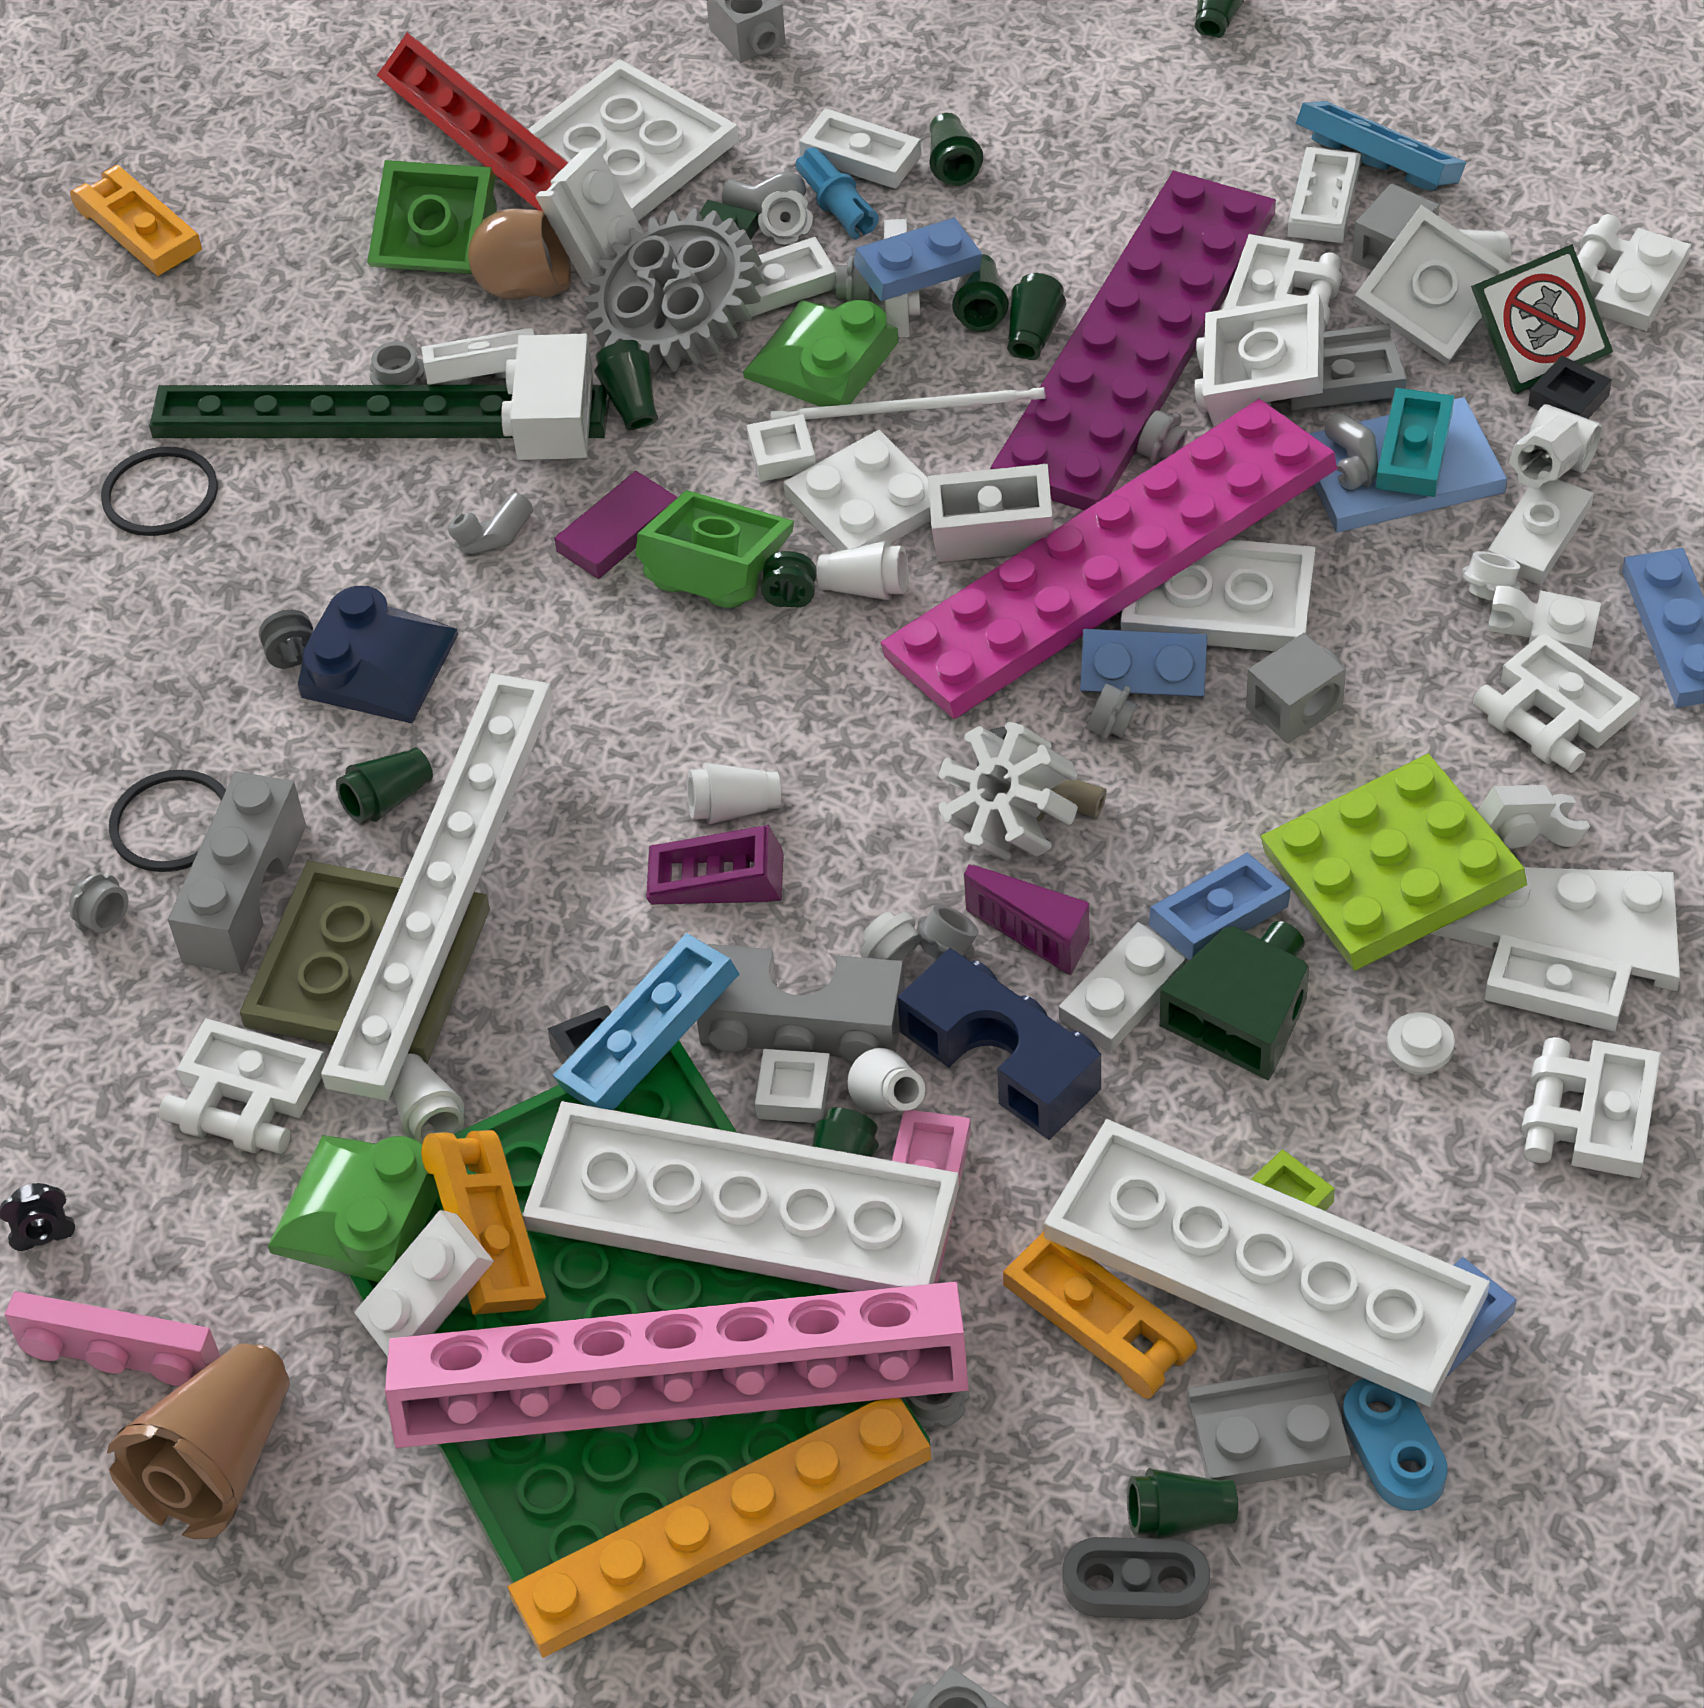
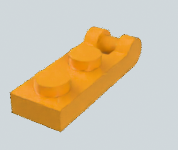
(137, 220)
(491, 1213)
(1099, 1313)

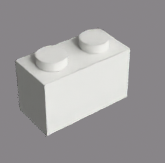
(549, 396)
(989, 511)

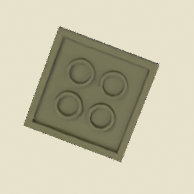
(326, 948)

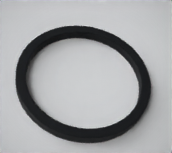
(168, 528)
(131, 793)

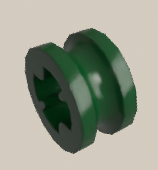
(788, 579)

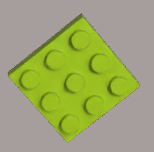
(1393, 861)

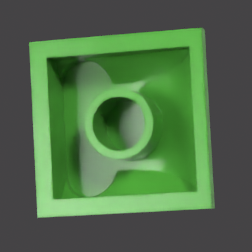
(429, 215)
(825, 352)
(710, 548)
(357, 1206)

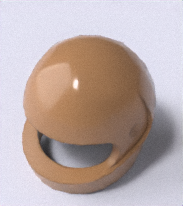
(511, 258)

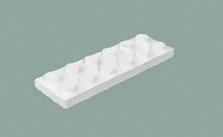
(740, 1201)
(1268, 1261)

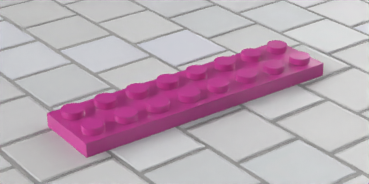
(1107, 557)

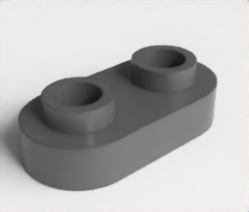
(1136, 1572)

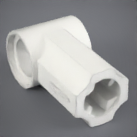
(1555, 445)

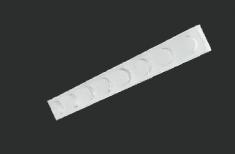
(437, 889)

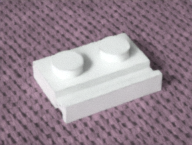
(588, 212)

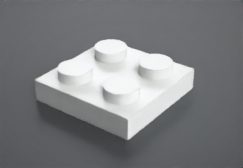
(1427, 283)
(862, 494)

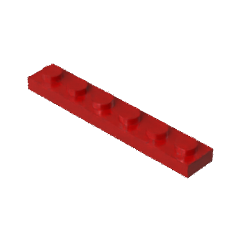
(472, 119)

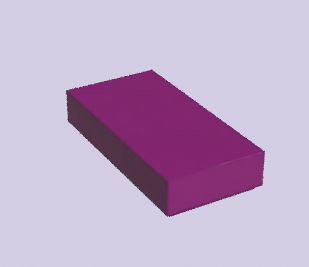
(611, 525)

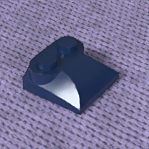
(373, 656)

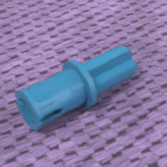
(837, 193)

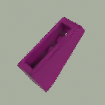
(741, 885)
(1031, 915)

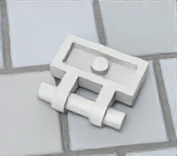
(1274, 267)
(1641, 274)
(1566, 689)
(247, 1068)
(1614, 1111)

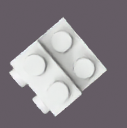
(1260, 353)

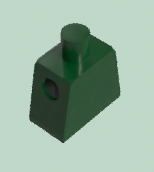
(1240, 996)

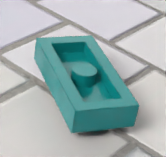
(1415, 442)

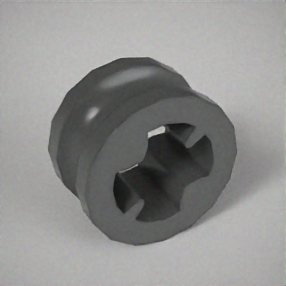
(276, 631)

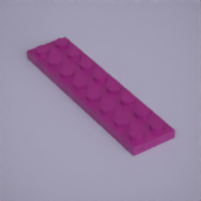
(1136, 337)

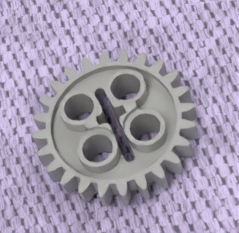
(676, 287)

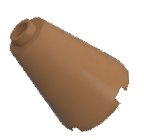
(202, 1441)

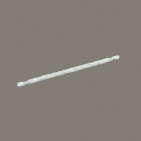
(913, 404)

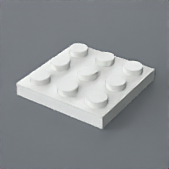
(643, 130)

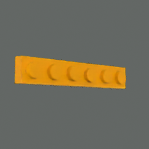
(718, 1524)

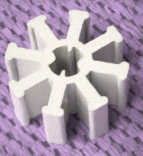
(1016, 763)

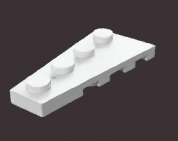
(1587, 911)

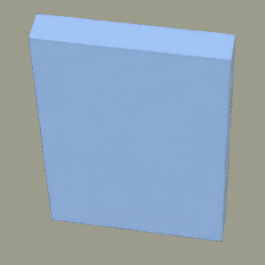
(1466, 474)

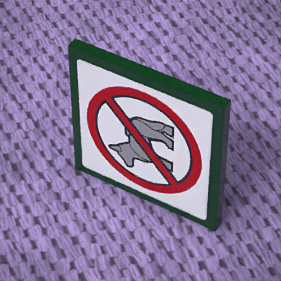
(1540, 315)

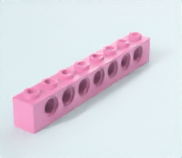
(676, 1364)

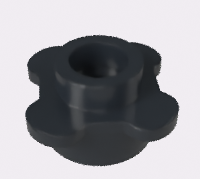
(33, 1203)

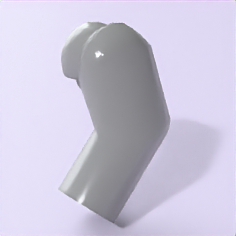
(751, 197)
(1360, 443)
(493, 533)

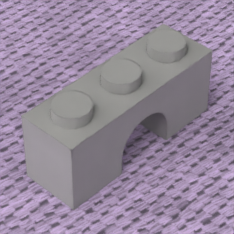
(219, 902)
(842, 1019)

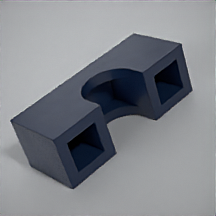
(966, 1007)

